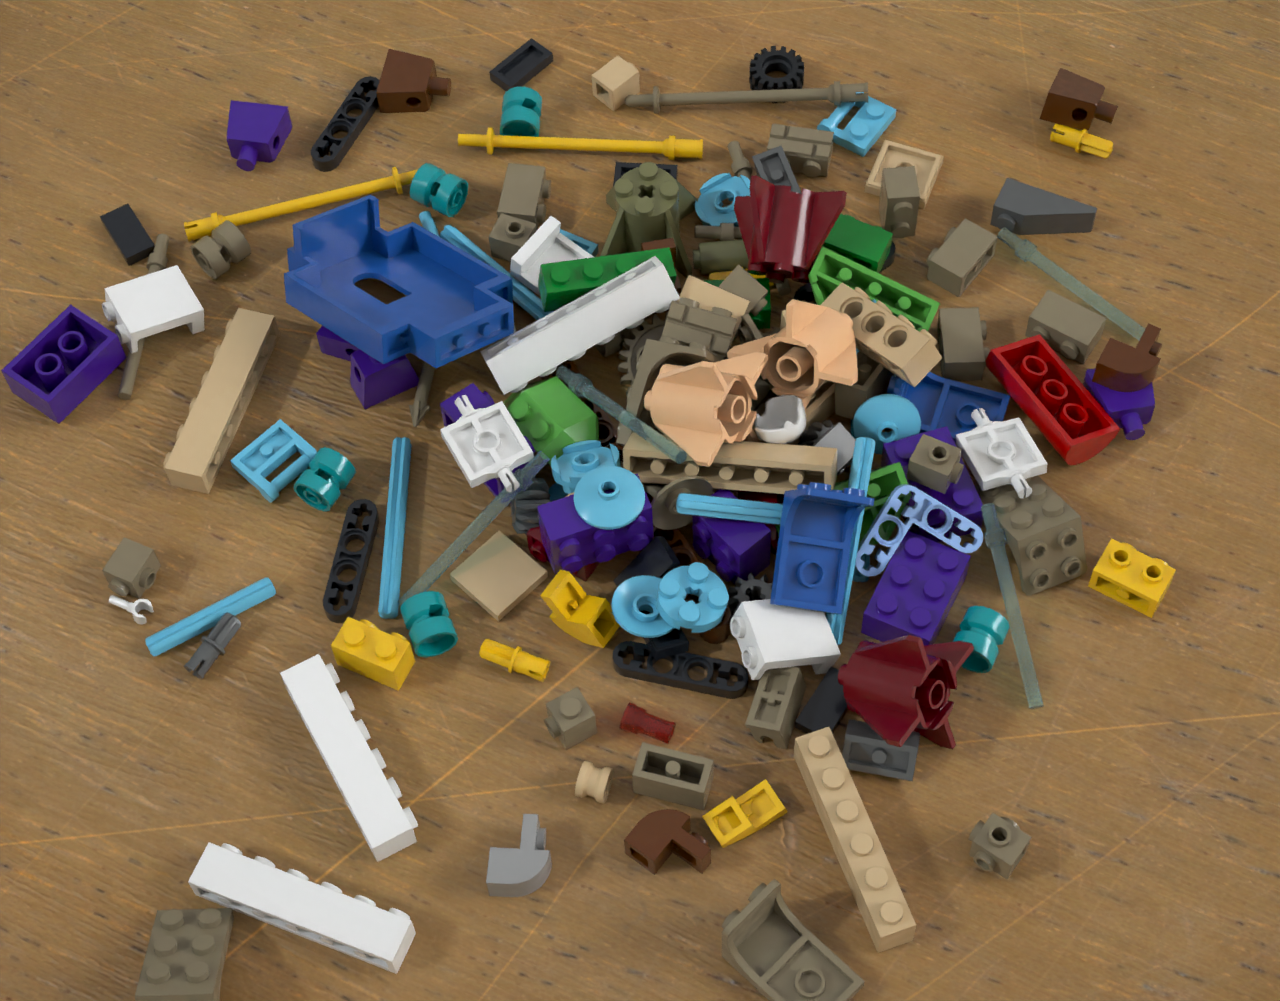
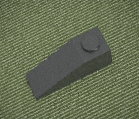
(1037, 211)

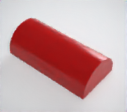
(1053, 398)

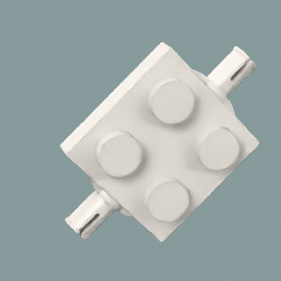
(486, 444)
(1001, 453)

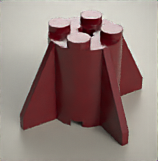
(785, 228)
(904, 687)

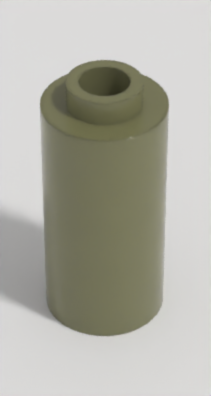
(720, 256)

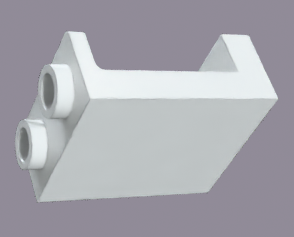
(543, 247)
(152, 306)
(782, 638)

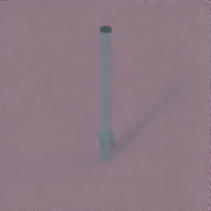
(1028, 252)
(583, 387)
(525, 478)
(996, 541)

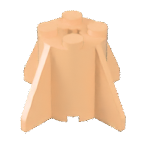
(807, 352)
(706, 404)

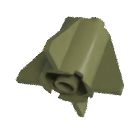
(648, 209)

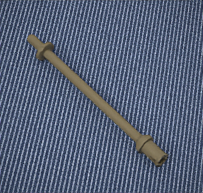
(835, 93)

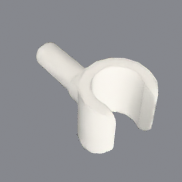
(133, 608)

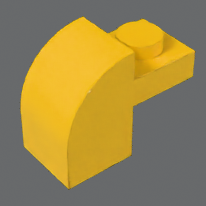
(577, 613)

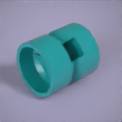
(521, 112)
(440, 190)
(324, 480)
(429, 624)
(985, 631)

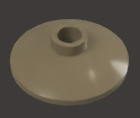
(664, 503)

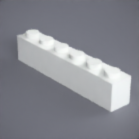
(580, 325)
(349, 758)
(303, 906)

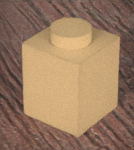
(615, 82)

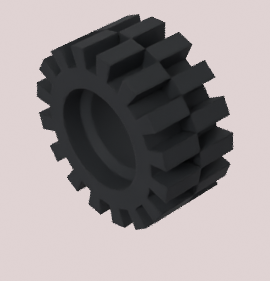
(776, 61)

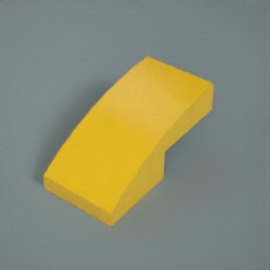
(745, 815)

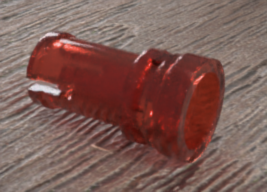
(639, 721)

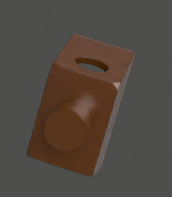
(409, 83)
(1076, 102)

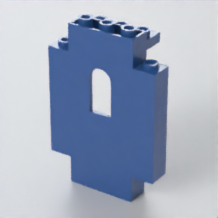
(450, 297)

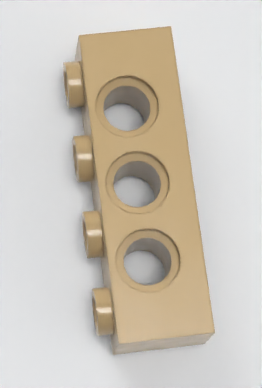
(885, 337)

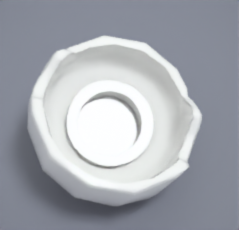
(782, 420)

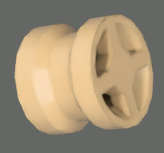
(594, 782)

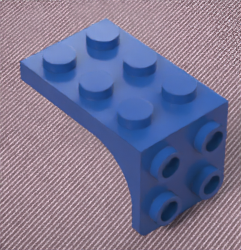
(949, 402)
(815, 546)

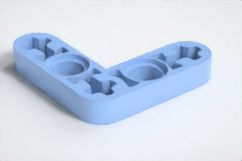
(918, 516)

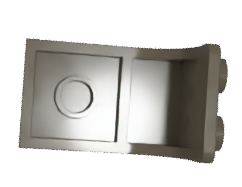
(648, 366)
(1040, 533)
(782, 954)
(186, 955)

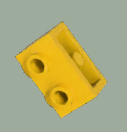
(1131, 577)
(373, 652)

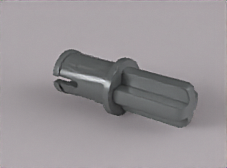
(213, 645)

